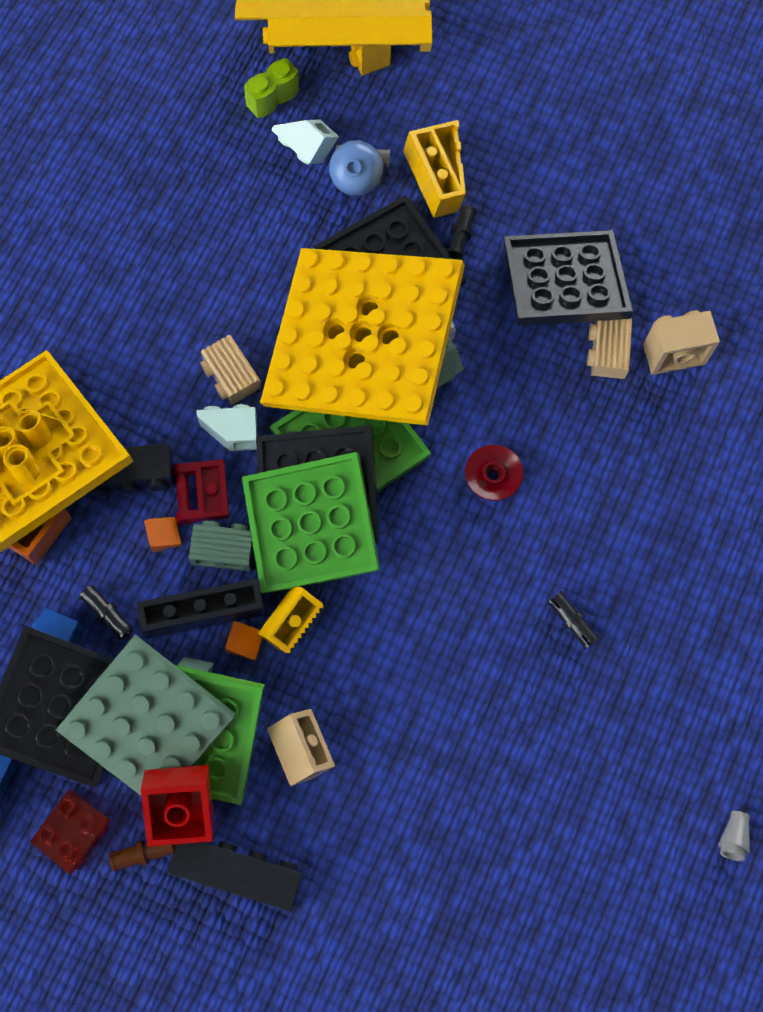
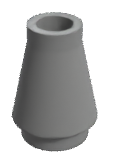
(735, 838)

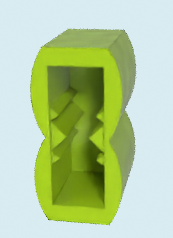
(271, 88)

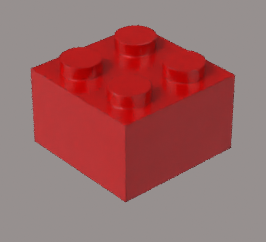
(177, 805)

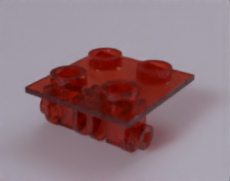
(70, 832)

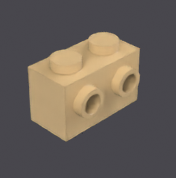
(300, 753)

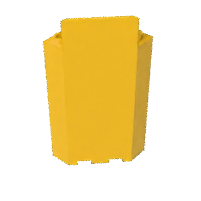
(340, 22)

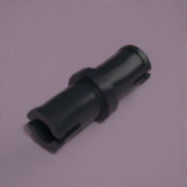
(461, 232)
(106, 612)
(573, 620)

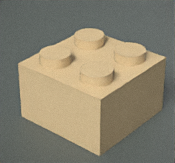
(680, 342)

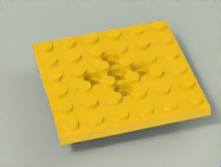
(364, 335)
(49, 447)

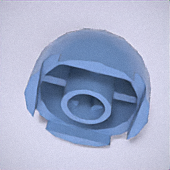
(356, 168)

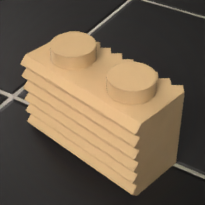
(610, 348)
(230, 369)

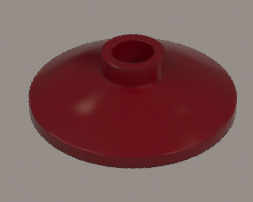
(497, 460)

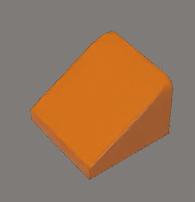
(162, 533)
(243, 641)

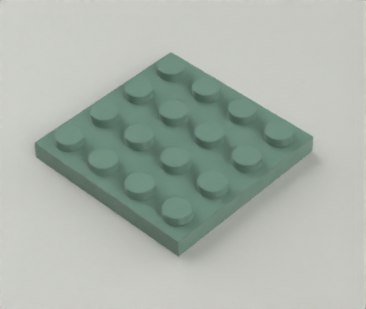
(144, 716)

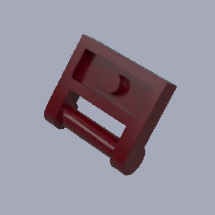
(211, 491)

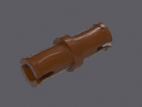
(138, 855)

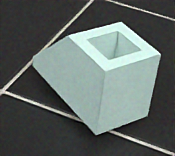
(308, 138)
(231, 426)

